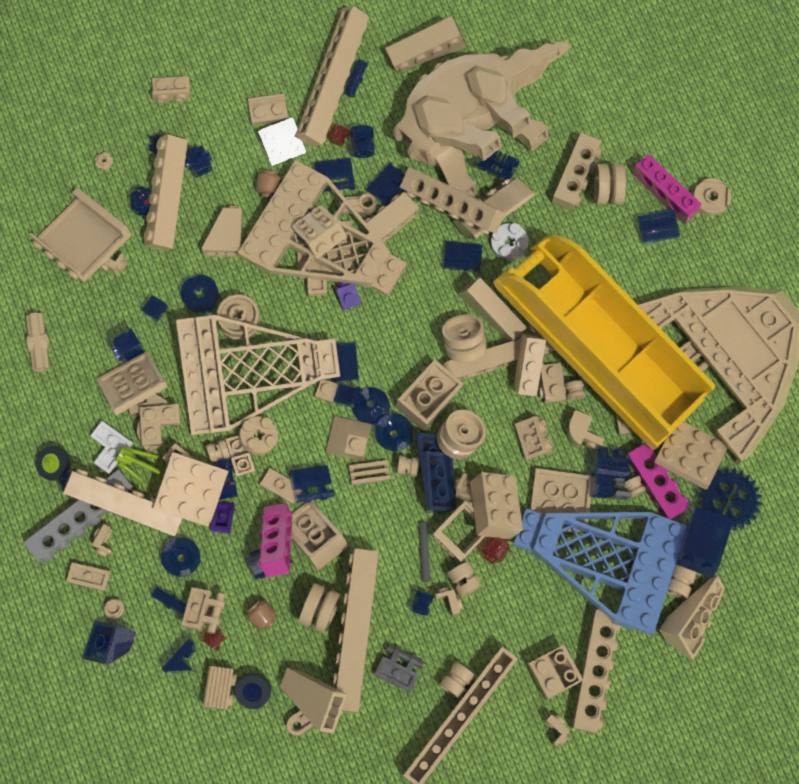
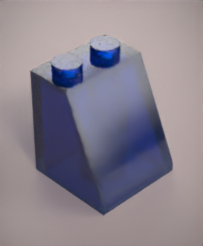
(704, 542)

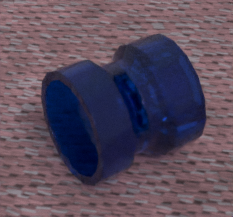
(421, 603)

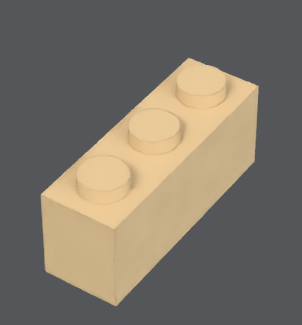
(393, 217)
(529, 364)

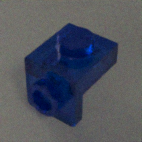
(348, 396)

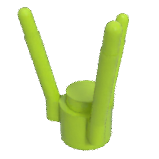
(126, 457)

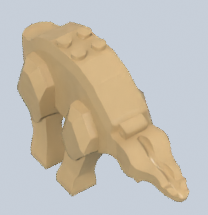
(464, 99)

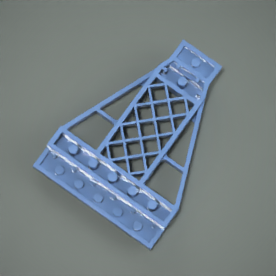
(650, 567)

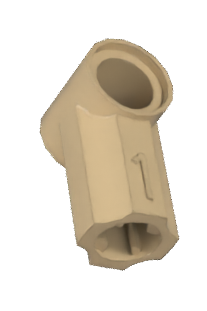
(357, 203)

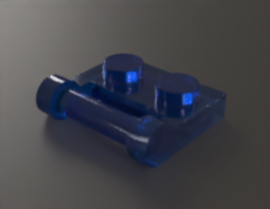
(337, 170)

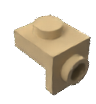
(115, 266)
(463, 489)
(101, 537)
(454, 603)
(557, 725)

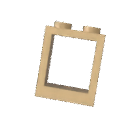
(446, 543)

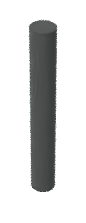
(424, 552)

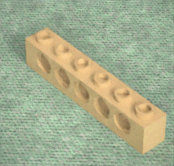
(491, 216)
(581, 720)

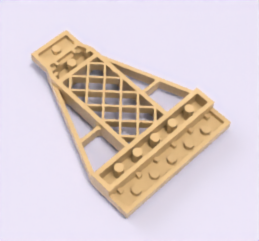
(275, 234)
(204, 373)

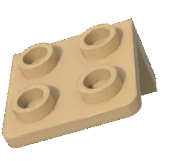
(319, 231)

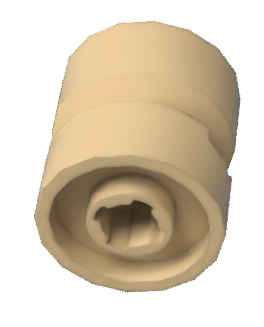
(463, 572)
(680, 582)
(458, 679)

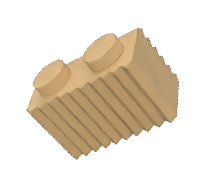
(219, 688)

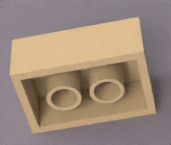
(496, 505)

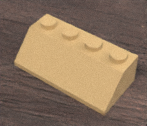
(506, 198)

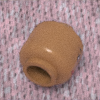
(268, 183)
(261, 615)

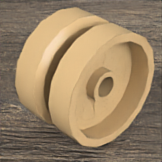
(609, 183)
(233, 308)
(464, 338)
(461, 434)
(322, 609)

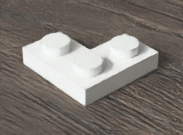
(112, 442)

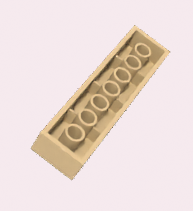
(357, 624)

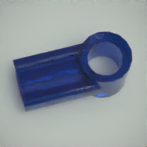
(229, 489)

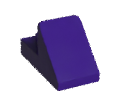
(223, 518)

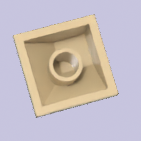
(348, 438)

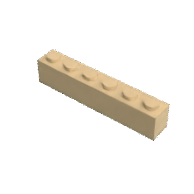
(165, 192)
(119, 501)

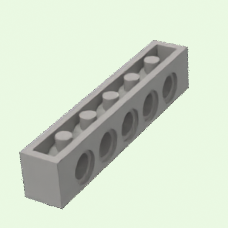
(36, 542)

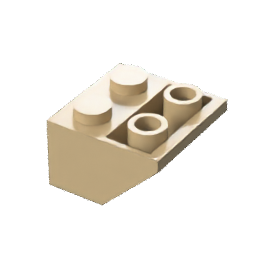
(555, 672)

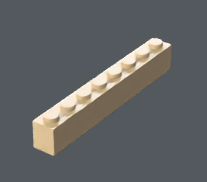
(332, 76)
(460, 717)

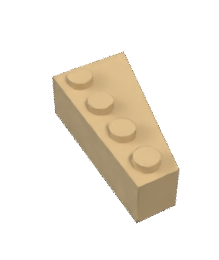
(426, 45)

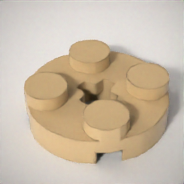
(719, 190)
(253, 444)

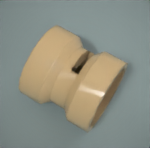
(218, 451)
(408, 466)

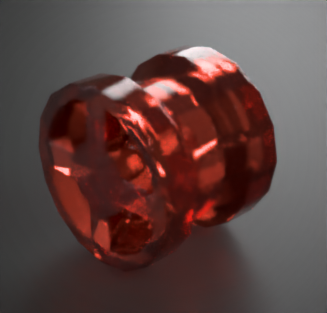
(338, 135)
(214, 640)

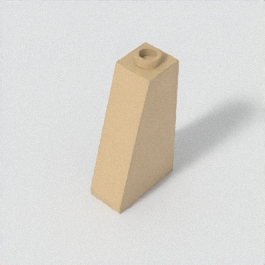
(492, 309)
(314, 698)

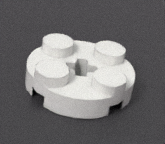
(506, 251)

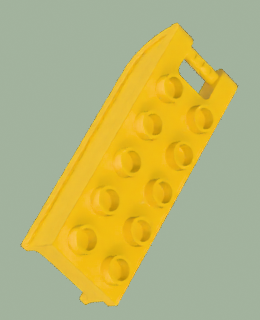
(607, 339)

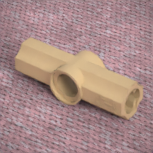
(37, 342)

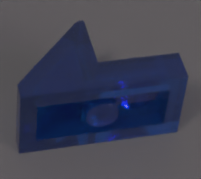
(176, 663)

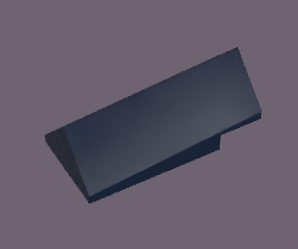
(436, 475)

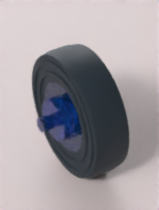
(253, 690)

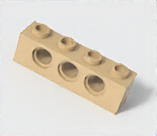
(585, 145)

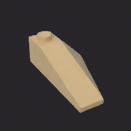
(688, 622)

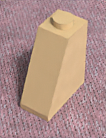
(226, 234)

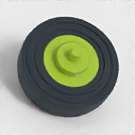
(52, 462)

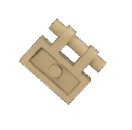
(197, 608)

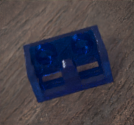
(126, 346)

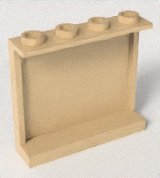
(82, 237)

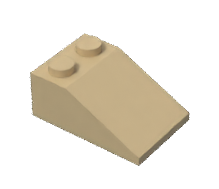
(429, 395)
(316, 535)

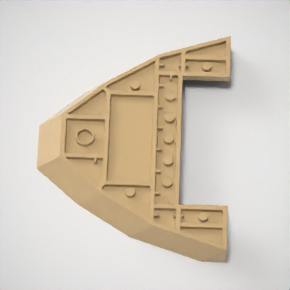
(748, 342)

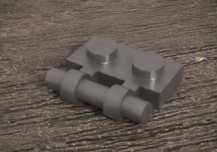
(397, 674)

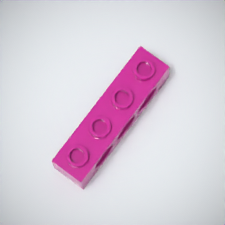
(667, 188)
(657, 493)
(276, 540)

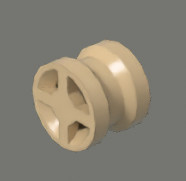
(575, 390)
(634, 486)

